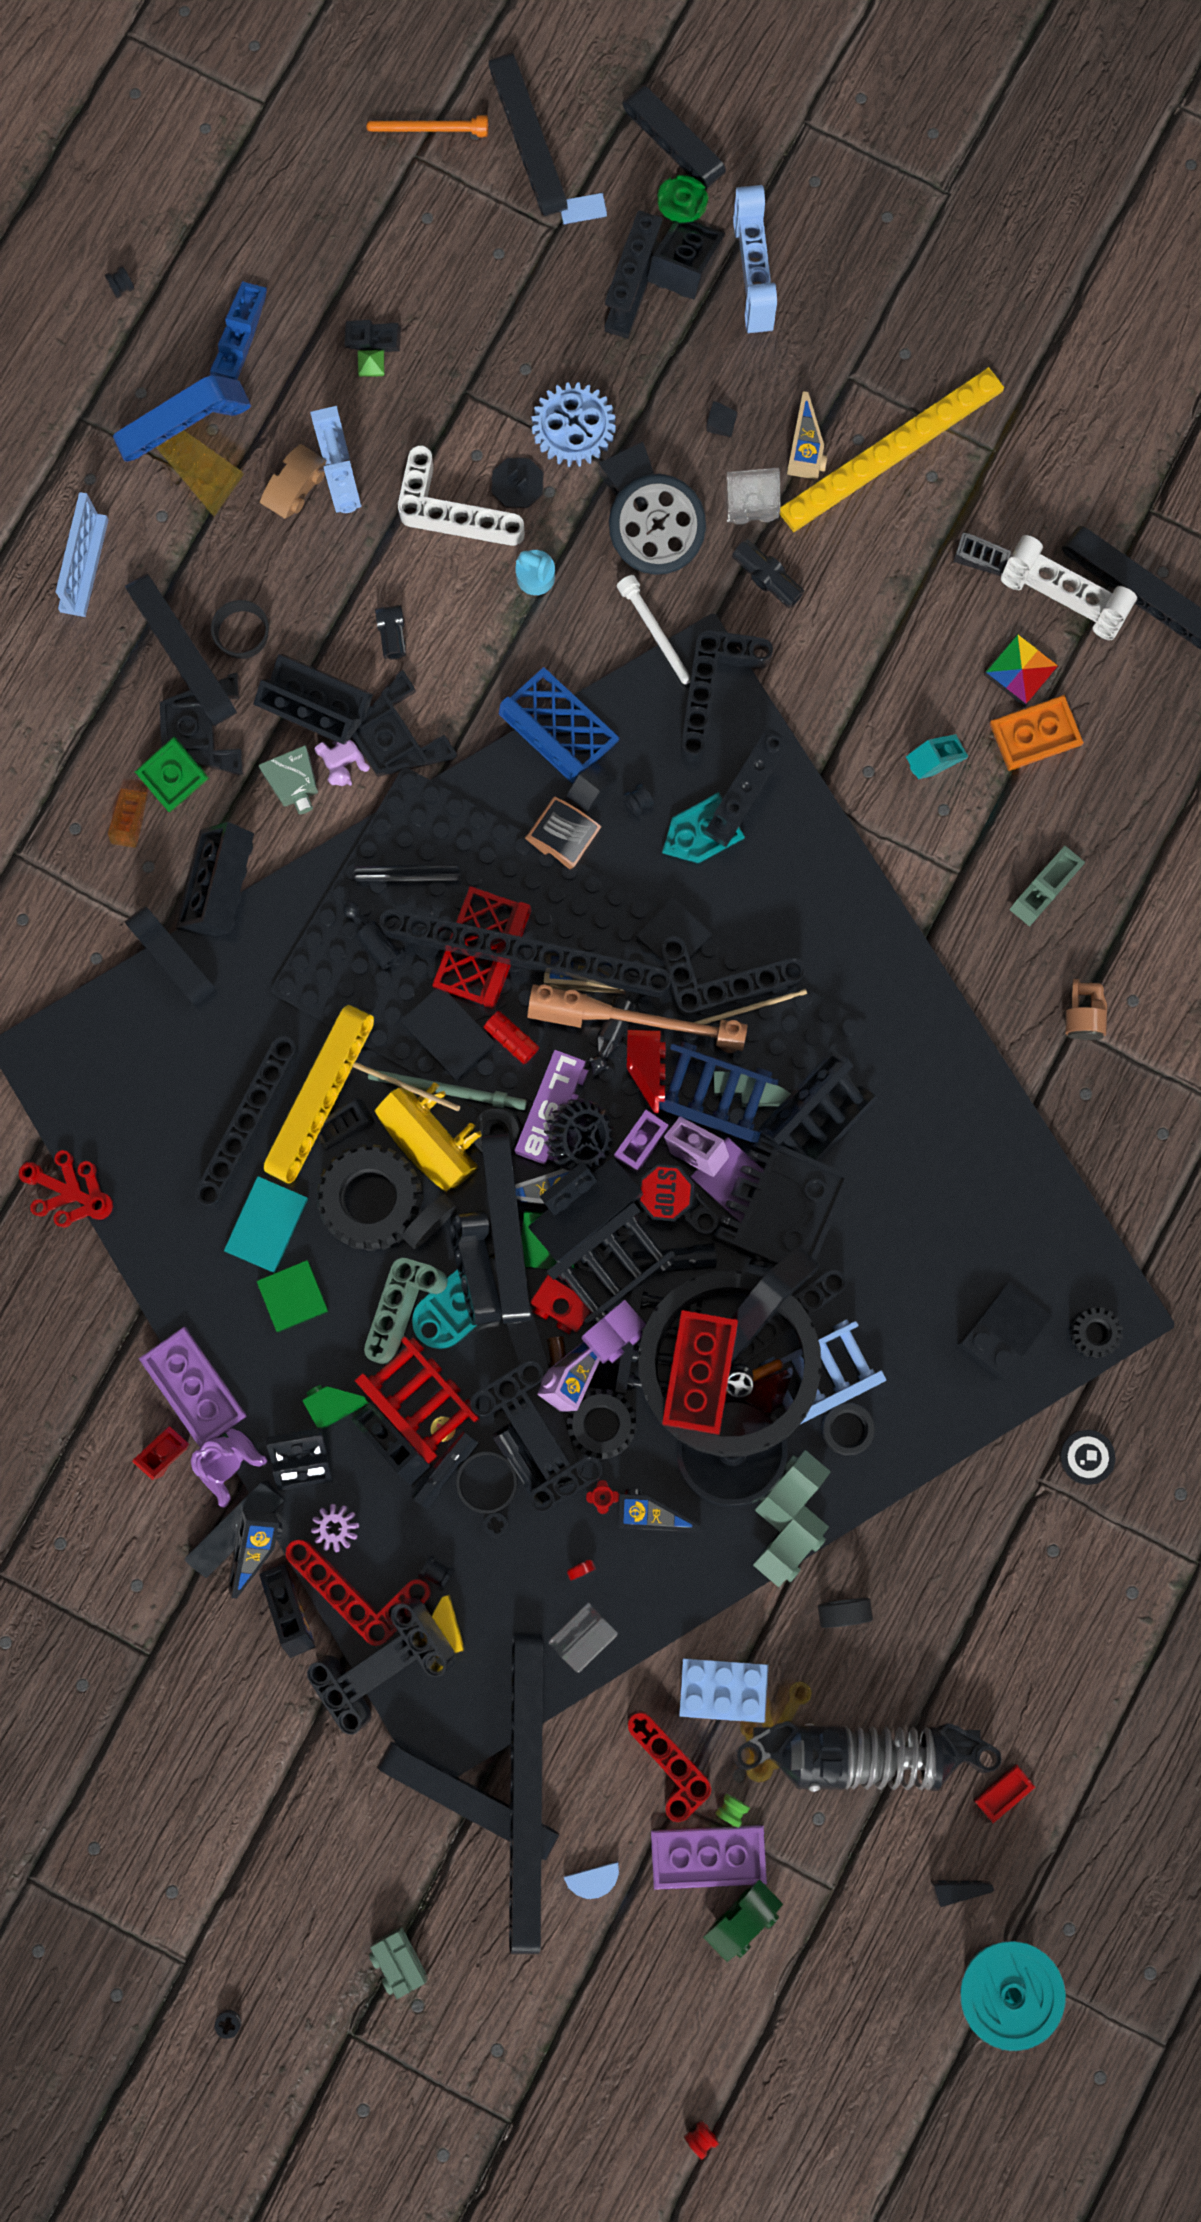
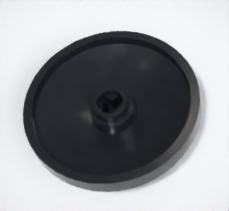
(735, 1479)

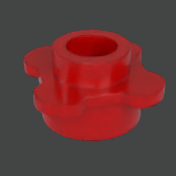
(610, 1497)

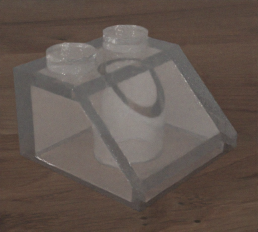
(752, 495)

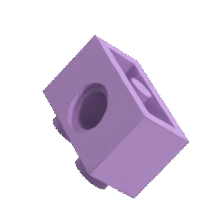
(696, 1146)

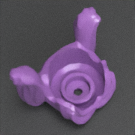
(221, 1459)

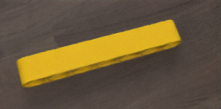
(318, 1094)

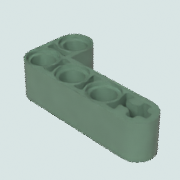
(399, 1312)

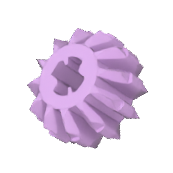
(334, 1537)

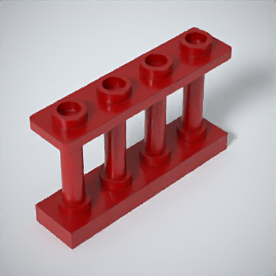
(390, 1405)

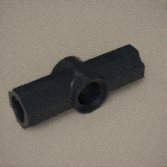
(768, 573)

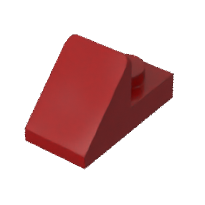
(161, 1453)

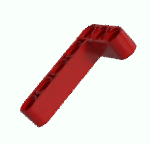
(352, 1596)

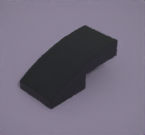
(368, 336)

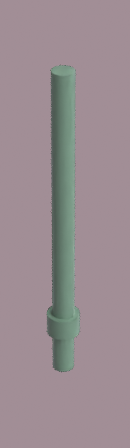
(498, 1099)

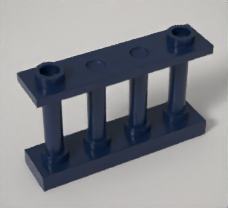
(719, 1119)

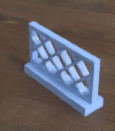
(81, 558)

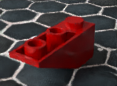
(644, 1064)

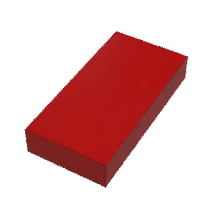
(1004, 1793)

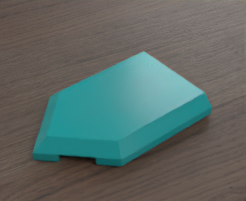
(687, 830)

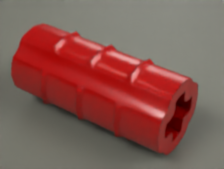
(511, 1037)

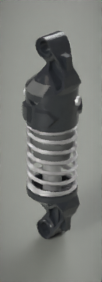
(840, 1759)

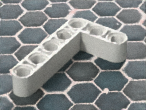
(450, 511)

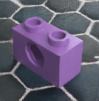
(641, 1141)

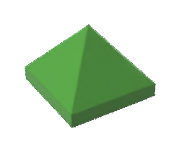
(371, 363)

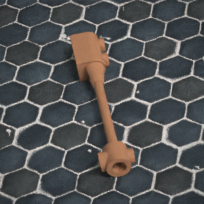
(573, 1007)

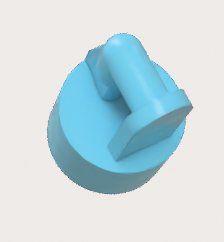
(535, 572)

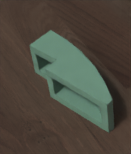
(1047, 886)
(772, 1094)

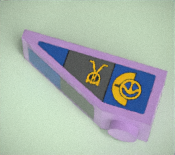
(569, 1379)

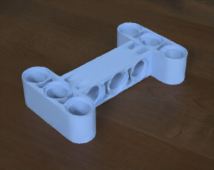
(748, 221)

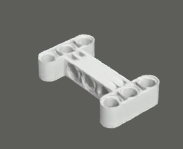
(1025, 567)

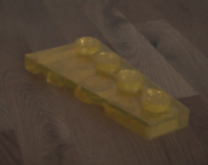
(201, 469)

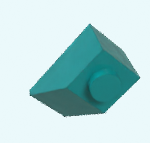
(936, 756)

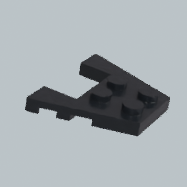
(186, 720)
(387, 740)

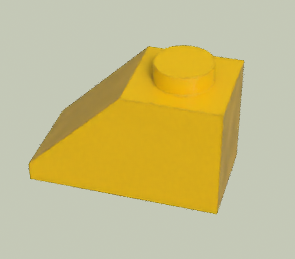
(446, 1621)

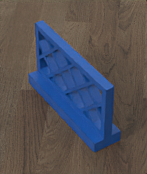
(539, 735)

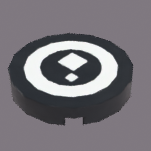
(1087, 1457)

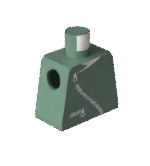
(292, 778)

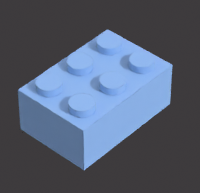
(724, 1690)

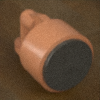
(1087, 1022)

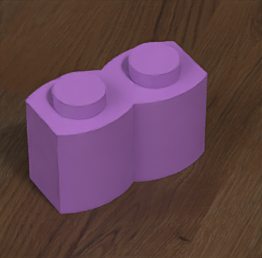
(614, 1332)

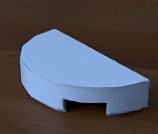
(594, 1881)

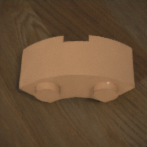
(287, 491)

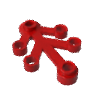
(69, 1192)

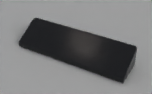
(222, 1539)

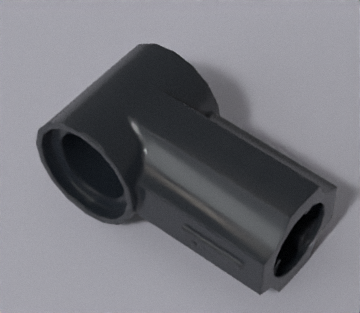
(391, 626)

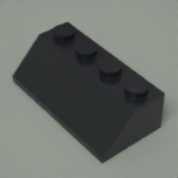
(215, 880)

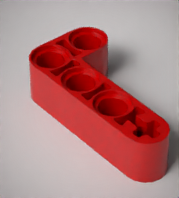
(665, 1760)

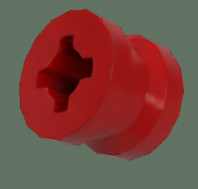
(701, 2139)

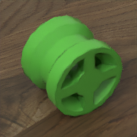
(732, 1810)

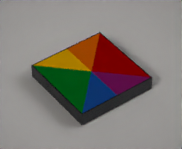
(1021, 670)

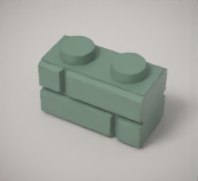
(398, 1963)

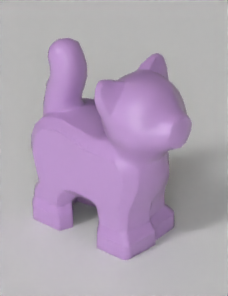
(337, 758)

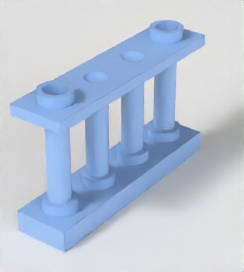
(335, 451)
(843, 1390)

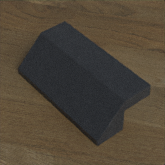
(313, 699)

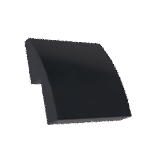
(299, 1459)

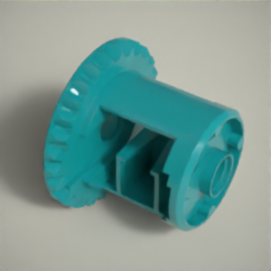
(1012, 1995)

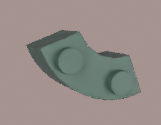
(794, 1489)
(791, 1546)

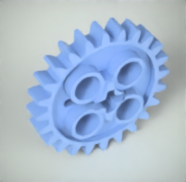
(588, 407)

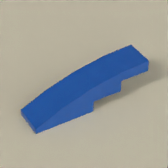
(239, 331)

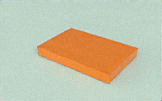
(1036, 733)

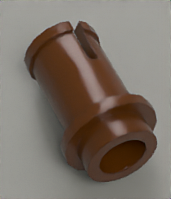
(556, 1349)

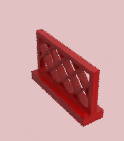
(498, 971)

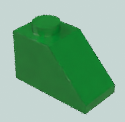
(330, 1405)

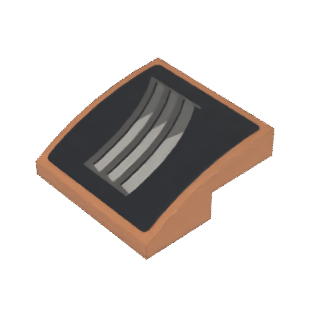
(563, 832)

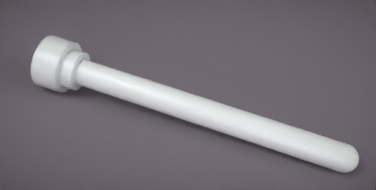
(630, 589)

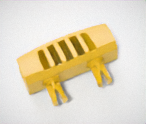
(425, 1139)

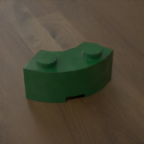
(743, 1921)

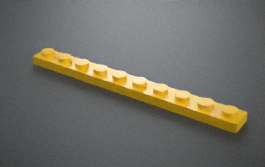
(891, 449)

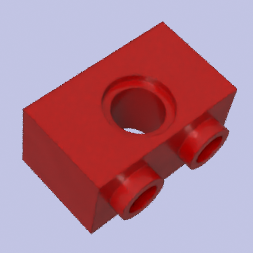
(548, 1294)

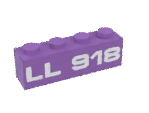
(557, 1087)

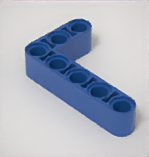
(180, 412)

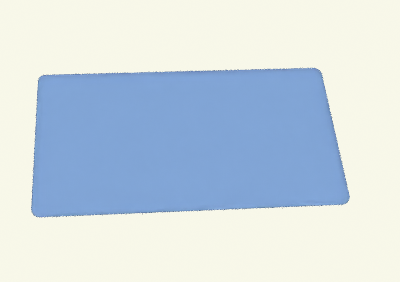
(584, 208)

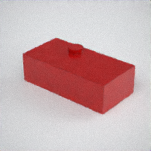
(700, 1372)

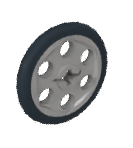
(631, 548)

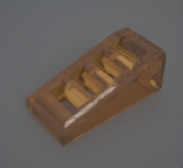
(127, 834)

